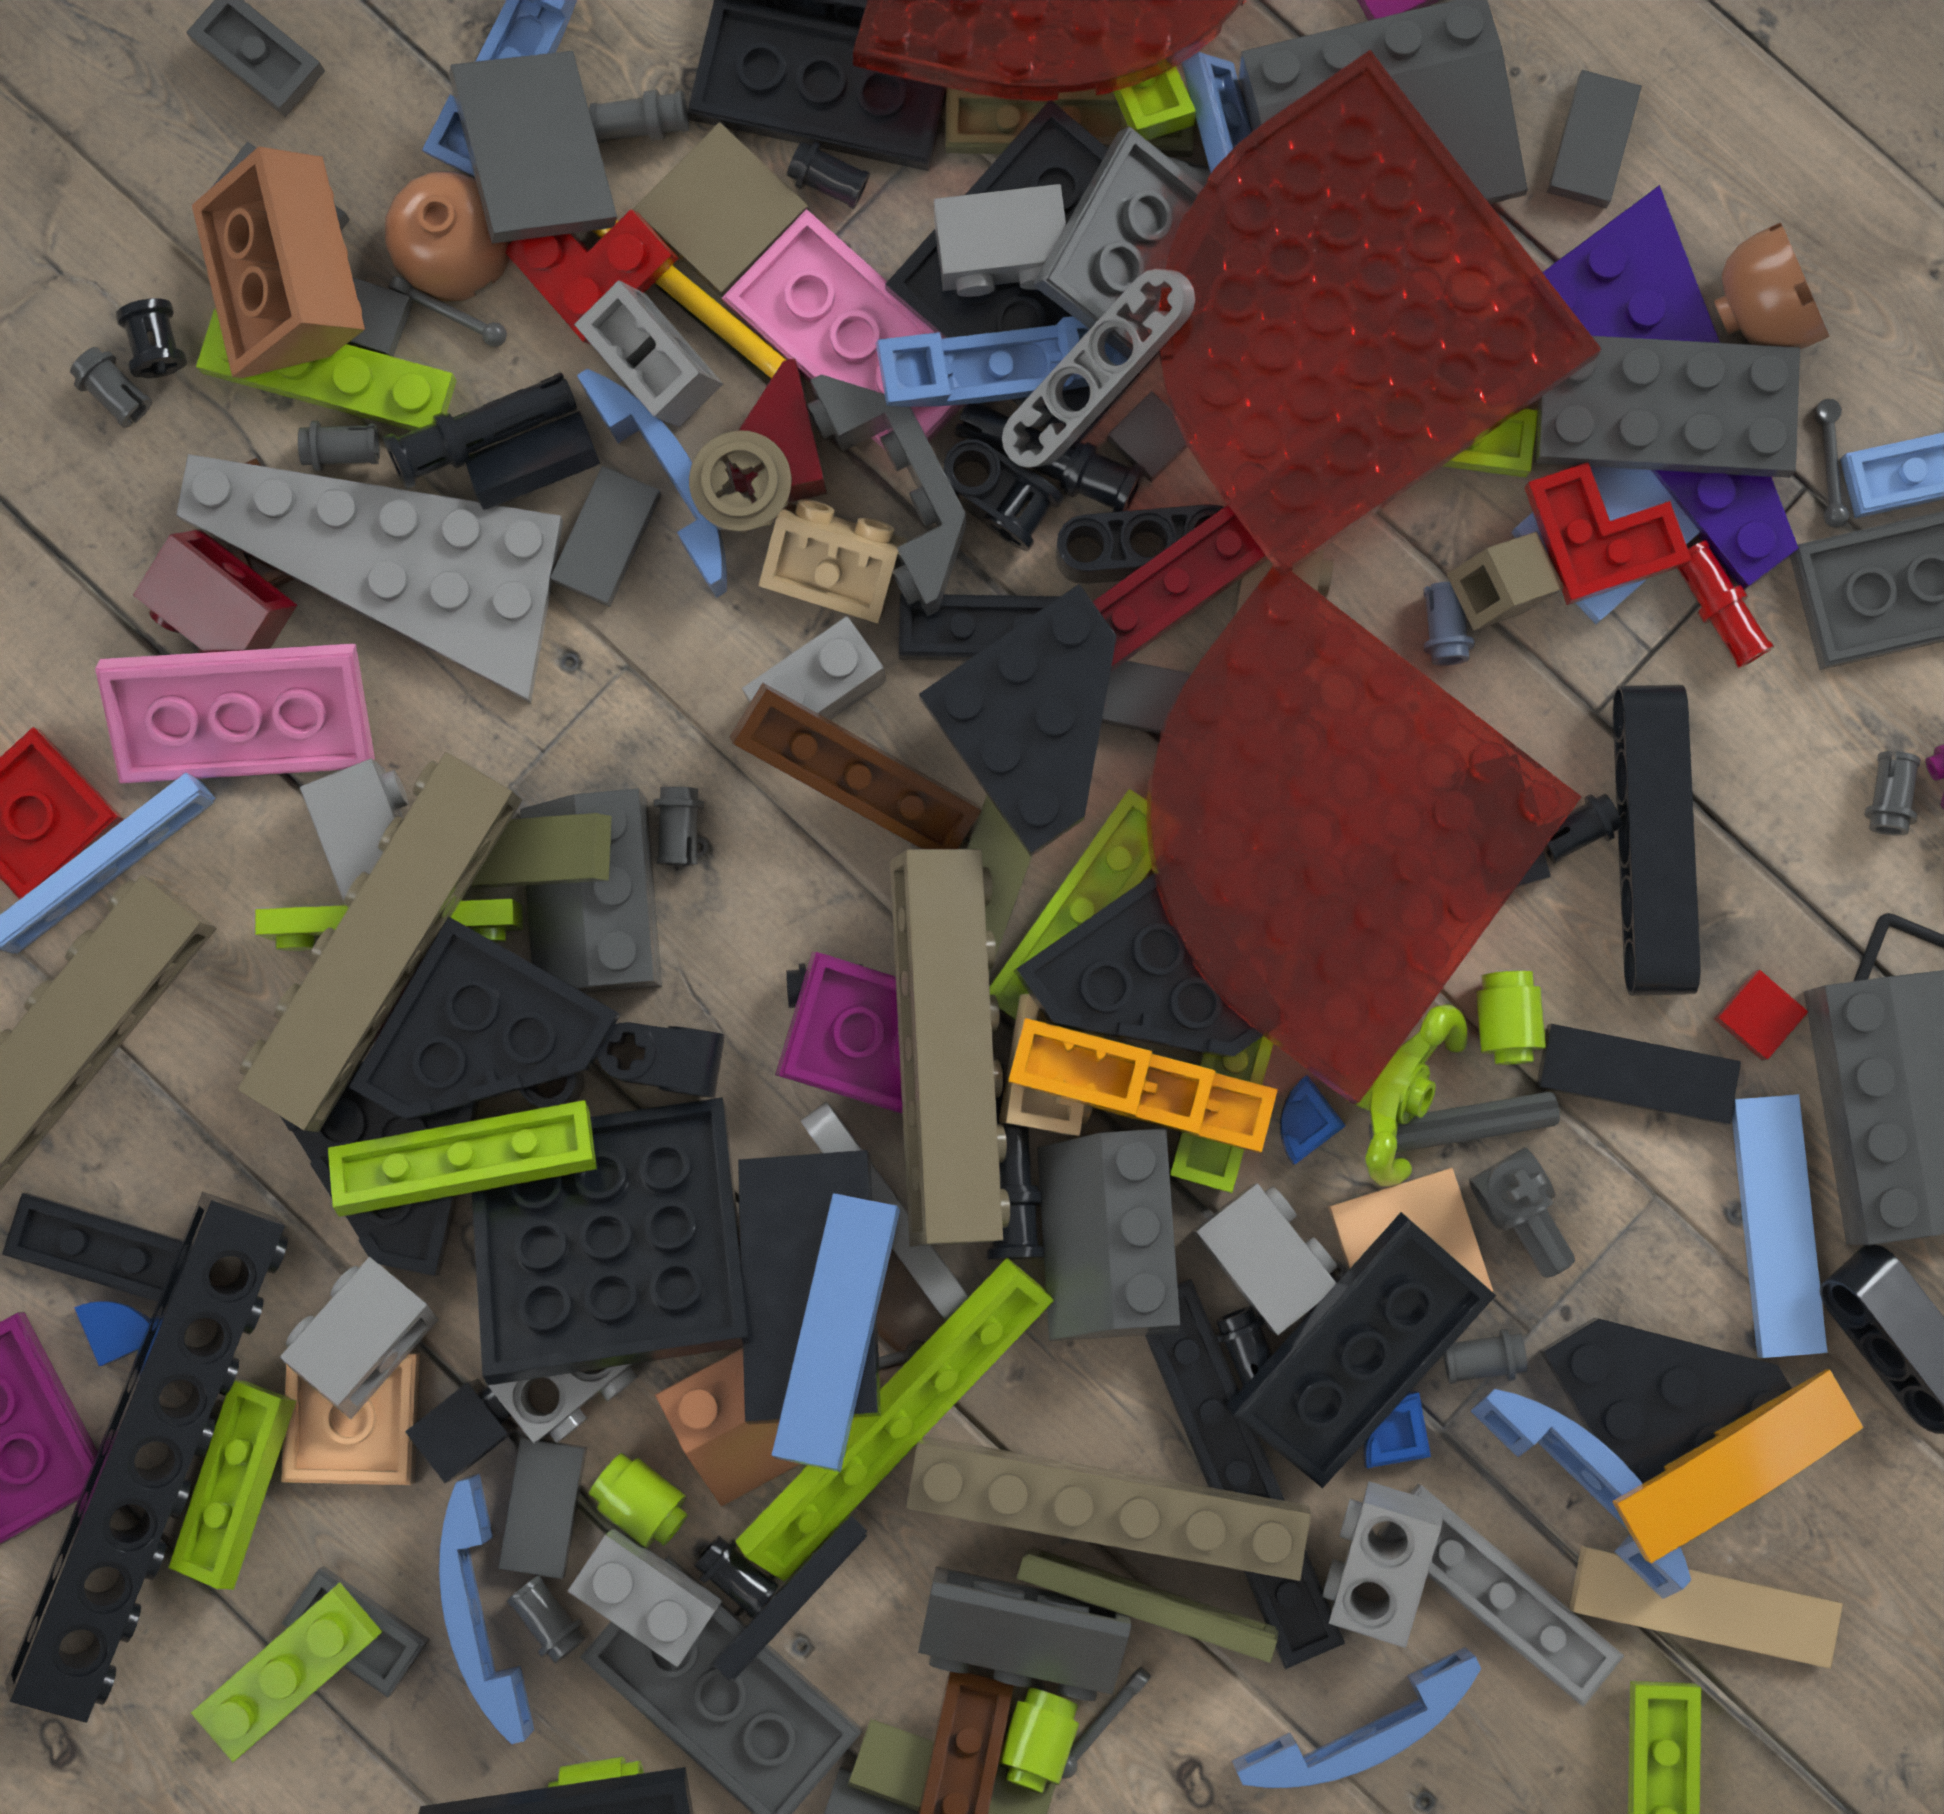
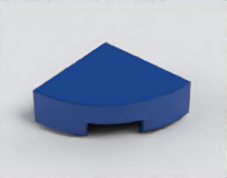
(1306, 1120)
(112, 1329)
(1399, 1436)

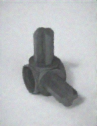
(1516, 1197)

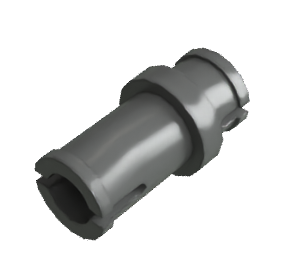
(643, 116)

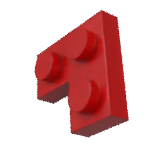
(578, 277)
(1589, 548)

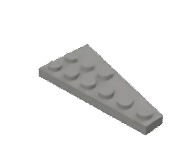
(407, 559)

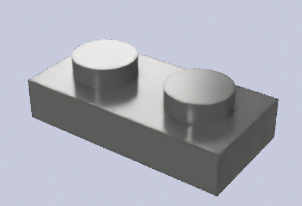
(256, 53)

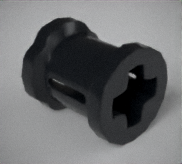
(152, 316)

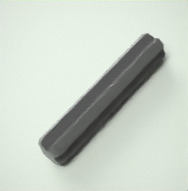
(1478, 1121)

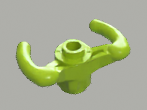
(1406, 1091)

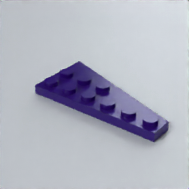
(1640, 284)

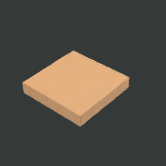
(1429, 1202)
(368, 1448)

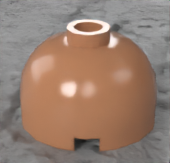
(442, 237)
(1769, 294)

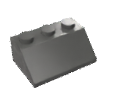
(600, 931)
(1109, 1236)
(1023, 1634)

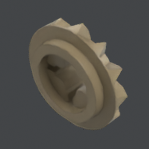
(748, 453)

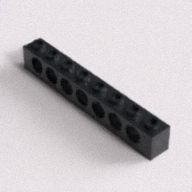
(73, 1683)

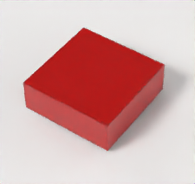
(1761, 1015)

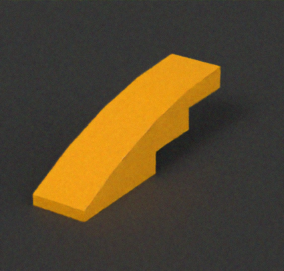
(1142, 1085)
(1738, 1465)

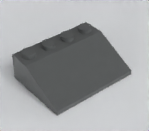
(1442, 61)
(1883, 1101)

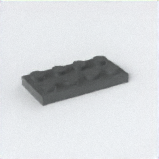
(1676, 409)

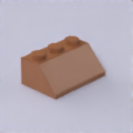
(277, 263)
(712, 1430)

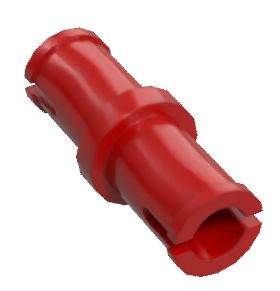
(1724, 606)

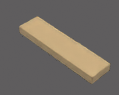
(1710, 1609)

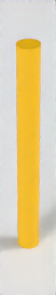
(717, 318)

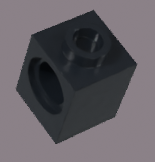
(462, 1429)

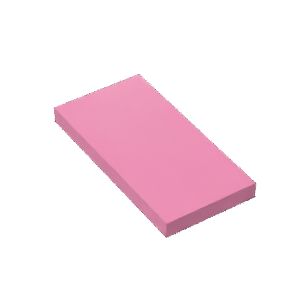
(827, 311)
(235, 712)

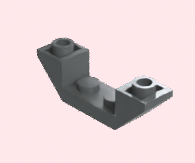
(861, 413)

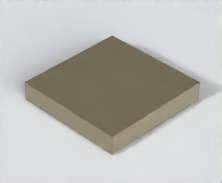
(720, 209)

